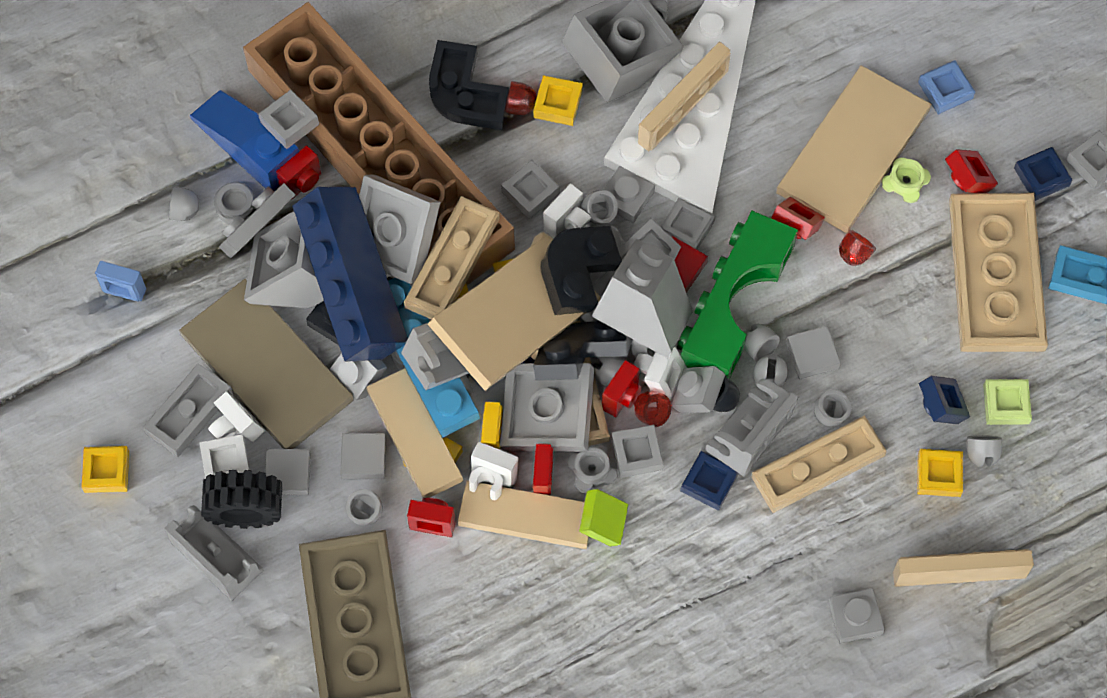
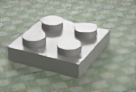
(400, 225)
(546, 411)

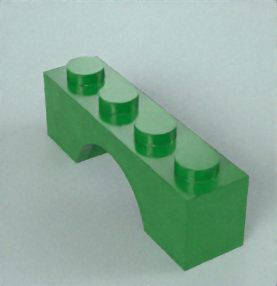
(757, 256)

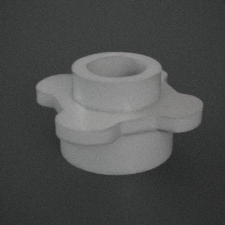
(597, 457)

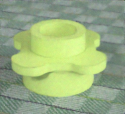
(909, 169)

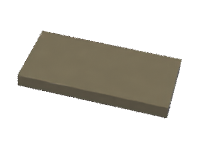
(266, 367)
(354, 617)

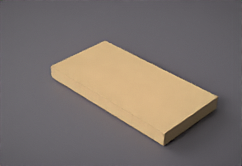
(854, 148)
(997, 272)
(502, 319)

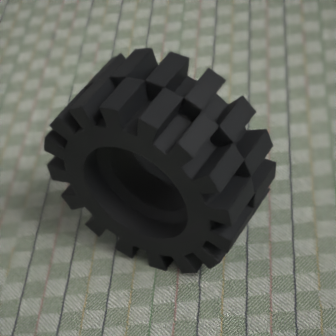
(241, 499)

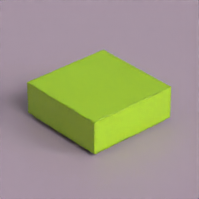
(603, 517)

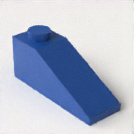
(243, 137)

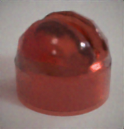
(520, 98)
(855, 248)
(652, 415)

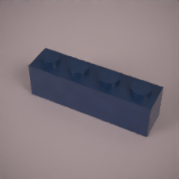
(350, 273)

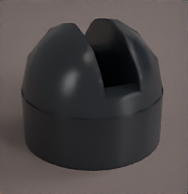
(728, 396)

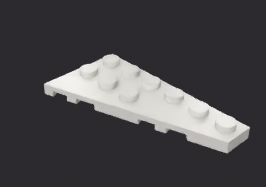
(692, 153)

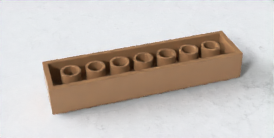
(362, 122)

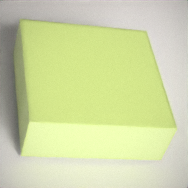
(1007, 401)

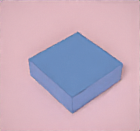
(946, 87)
(120, 281)

